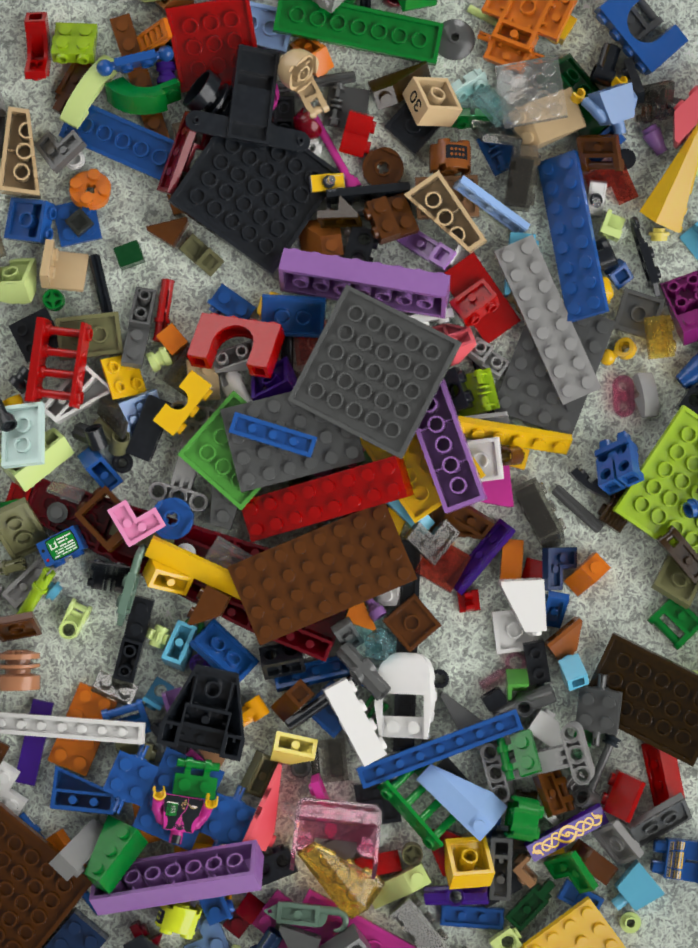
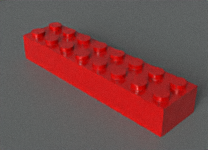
(327, 498)

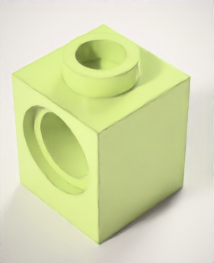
(496, 940)

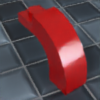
(38, 46)

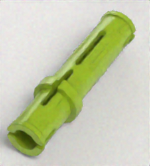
(39, 588)

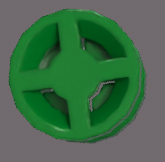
(50, 298)

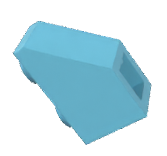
(573, 672)

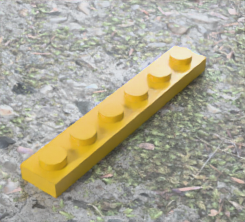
(517, 435)

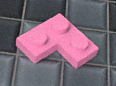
(135, 528)

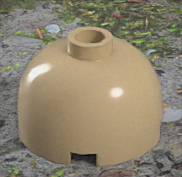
(296, 68)

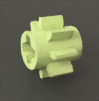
(158, 636)

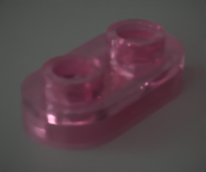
(623, 396)

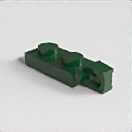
(530, 905)

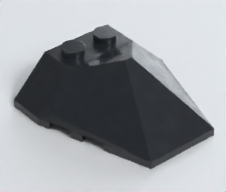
(206, 714)

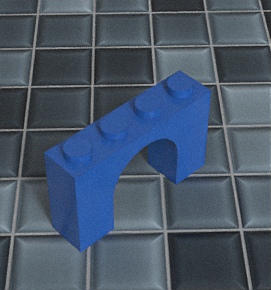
(645, 55)

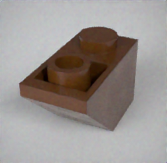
(210, 605)

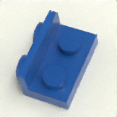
(230, 304)
(217, 909)

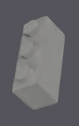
(77, 851)

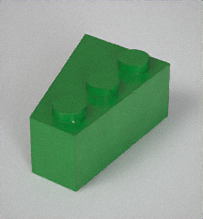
(114, 854)

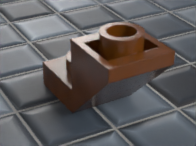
(292, 700)
(595, 863)

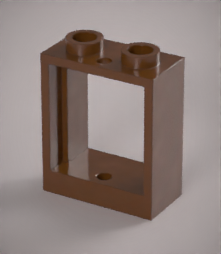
(117, 539)

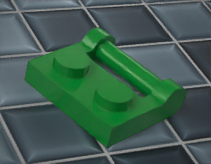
(682, 618)

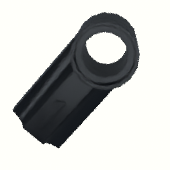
(604, 69)
(92, 435)

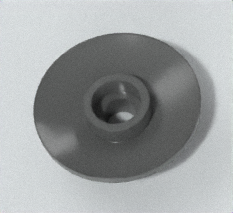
(456, 49)

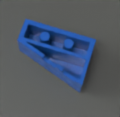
(79, 795)

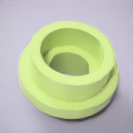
(627, 916)

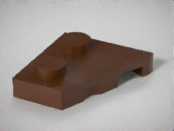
(471, 522)

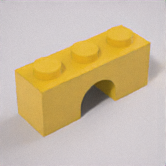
(196, 390)

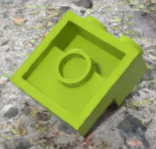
(74, 43)

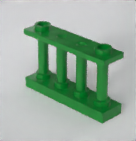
(417, 822)

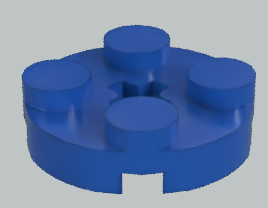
(184, 515)

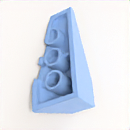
(469, 803)

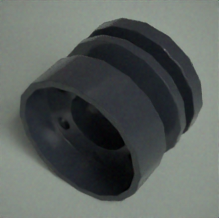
(208, 95)

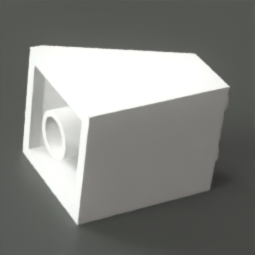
(527, 602)

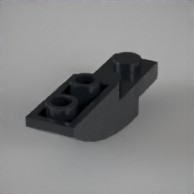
(134, 639)

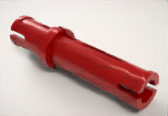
(162, 319)

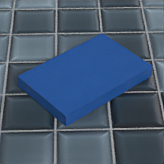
(297, 314)
(223, 650)

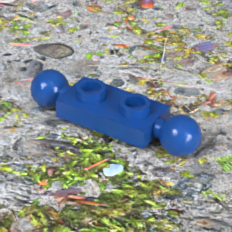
(142, 59)

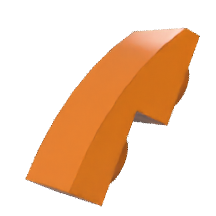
(511, 559)

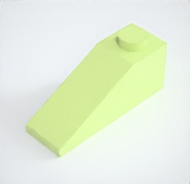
(402, 884)

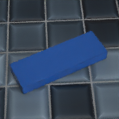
(472, 916)

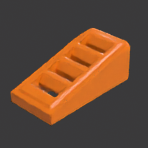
(152, 36)

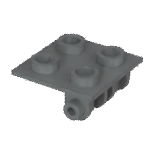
(341, 100)

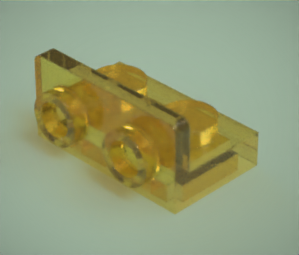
(659, 336)

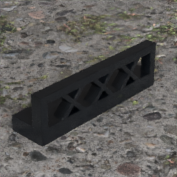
(365, 193)

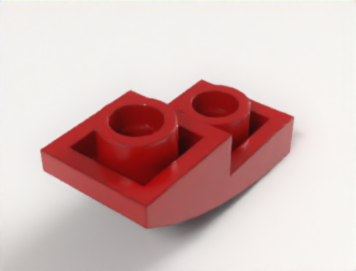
(387, 863)

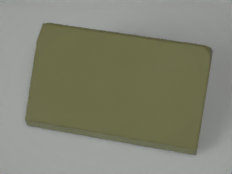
(258, 774)

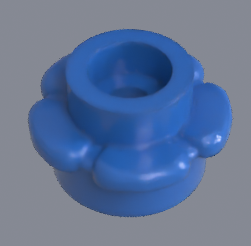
(691, 508)

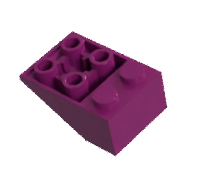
(682, 302)

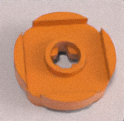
(87, 179)

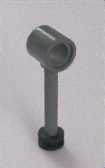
(586, 797)

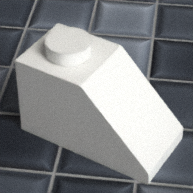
(545, 727)

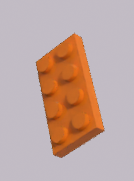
(79, 754)

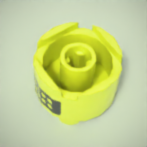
(179, 918)

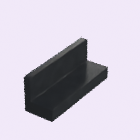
(147, 432)

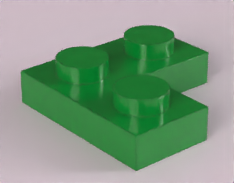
(571, 865)

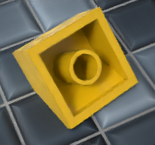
(468, 863)

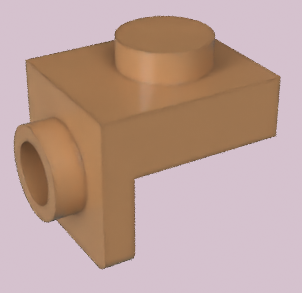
(523, 872)

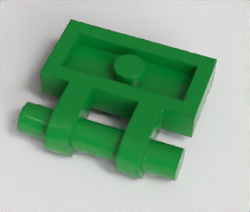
(525, 754)
(195, 785)

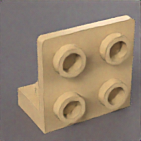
(63, 269)

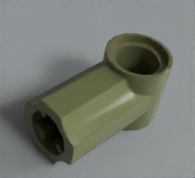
(116, 445)

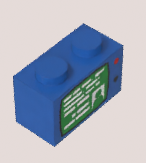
(62, 546)

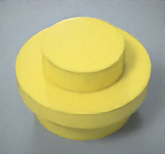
(658, 234)

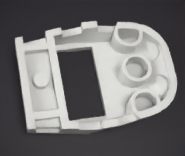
(407, 675)

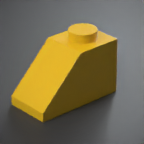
(165, 578)

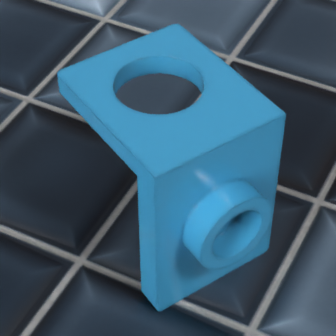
(152, 700)

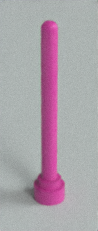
(350, 180)

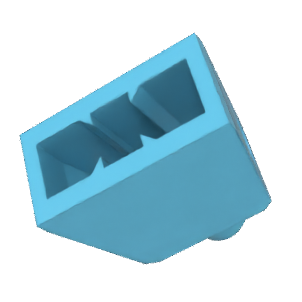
(636, 888)

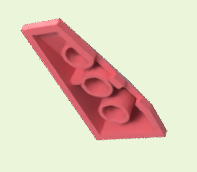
(264, 820)

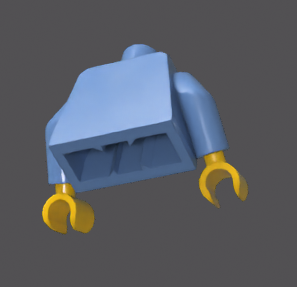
(610, 104)

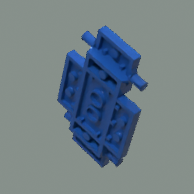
(133, 780)

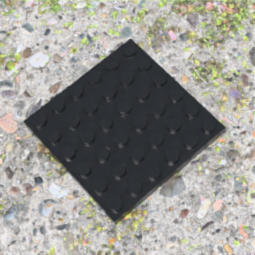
(252, 196)

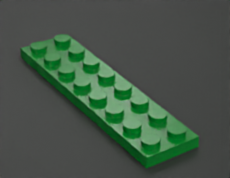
(361, 29)

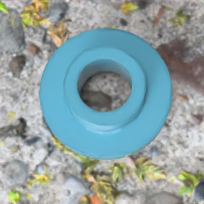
(53, 590)

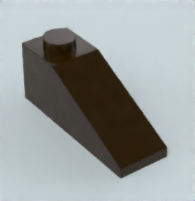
(388, 89)

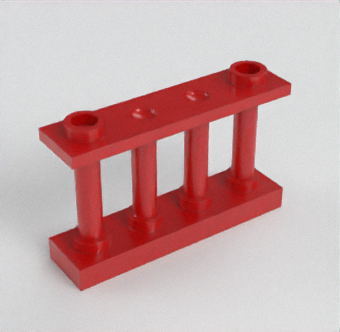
(41, 350)

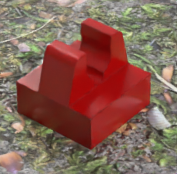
(469, 601)

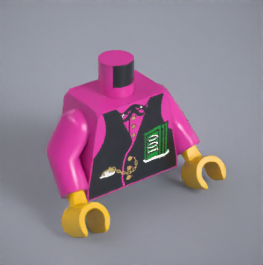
(180, 813)

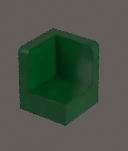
(129, 255)

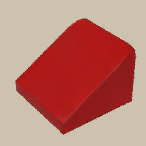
(532, 568)

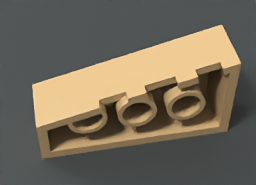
(18, 159)
(443, 207)

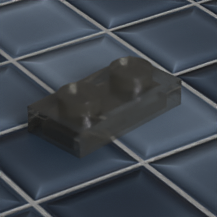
(114, 689)

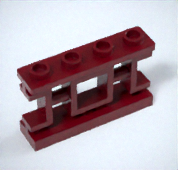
(180, 157)

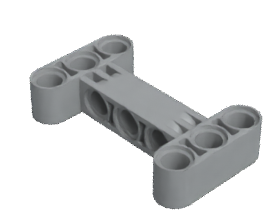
(184, 474)
(550, 758)

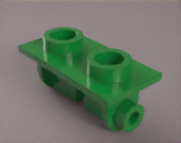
(465, 118)

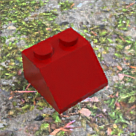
(622, 795)

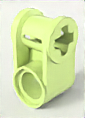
(75, 618)

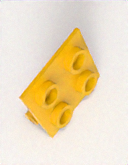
(122, 380)

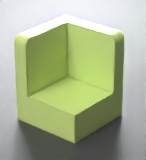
(611, 226)

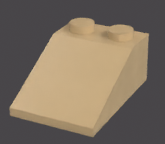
(547, 132)

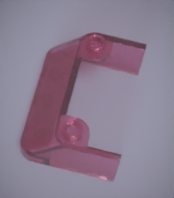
(338, 822)

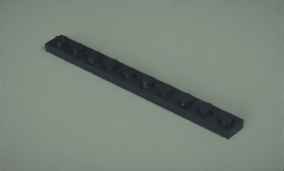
(405, 703)

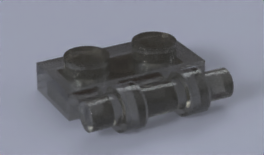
(657, 95)

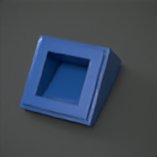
(619, 274)

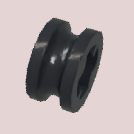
(440, 672)

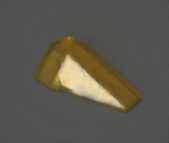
(342, 879)

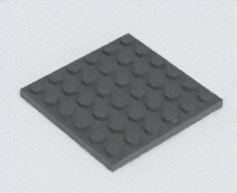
(374, 371)

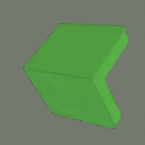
(516, 681)

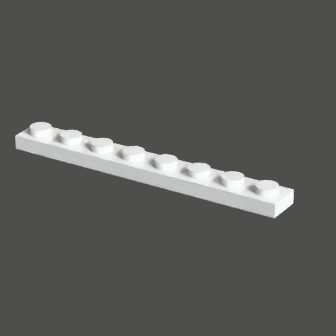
(72, 728)

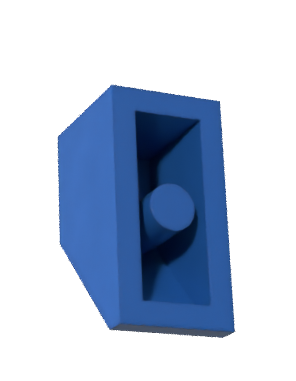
(100, 468)

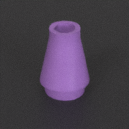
(653, 137)

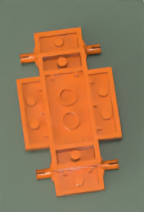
(520, 27)

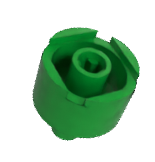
(523, 818)

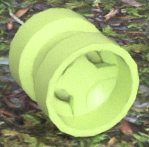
(159, 358)

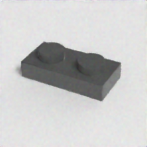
(347, 632)

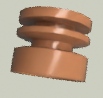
(18, 671)

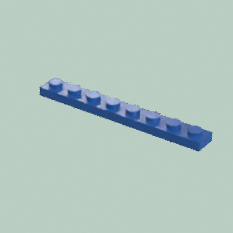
(440, 748)

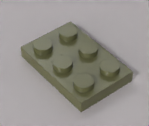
(106, 334)
(20, 529)

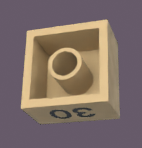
(432, 101)

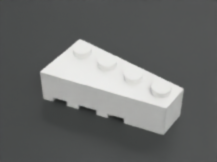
(355, 722)

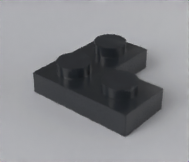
(372, 796)

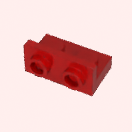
(475, 302)

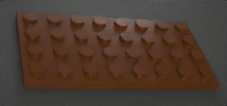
(322, 573)

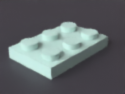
(26, 442)

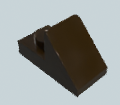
(343, 217)

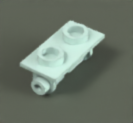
(474, 81)

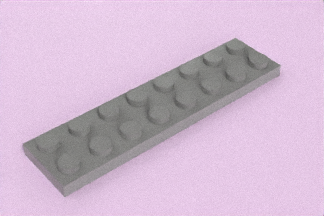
(547, 320)

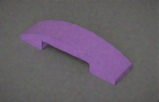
(428, 249)

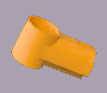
(254, 710)

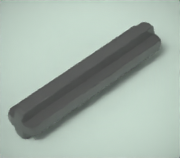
(577, 508)

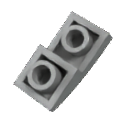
(485, 358)
(648, 396)

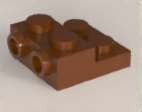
(390, 218)

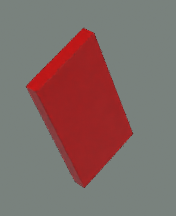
(465, 275)

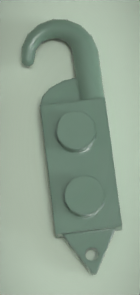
(130, 584)
(306, 914)

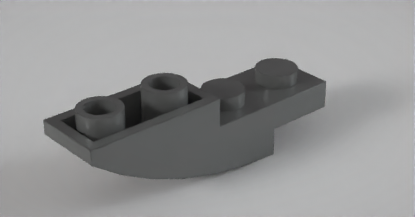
(139, 328)

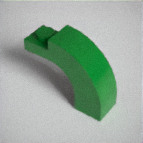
(142, 100)

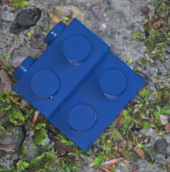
(30, 220)

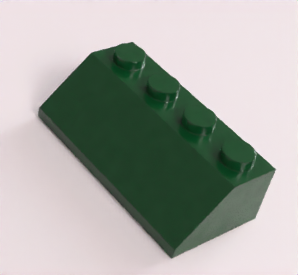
(576, 77)

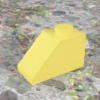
(293, 748)

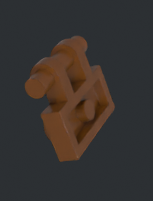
(554, 793)

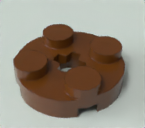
(378, 157)

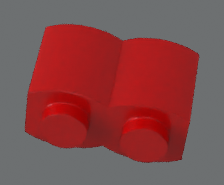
(356, 133)

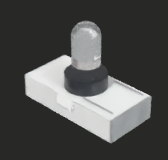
(596, 196)

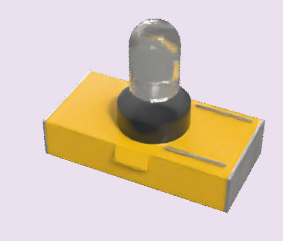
(325, 181)

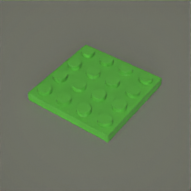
(211, 456)

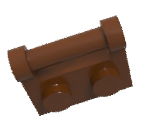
(600, 147)

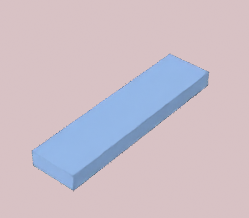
(490, 205)

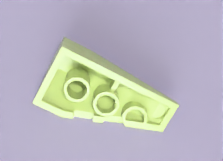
(18, 281)

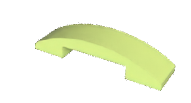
(84, 95)

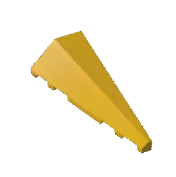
(670, 196)

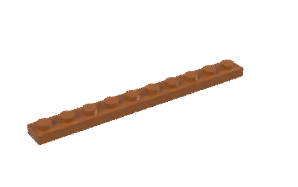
(140, 77)

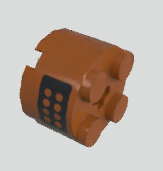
(450, 157)

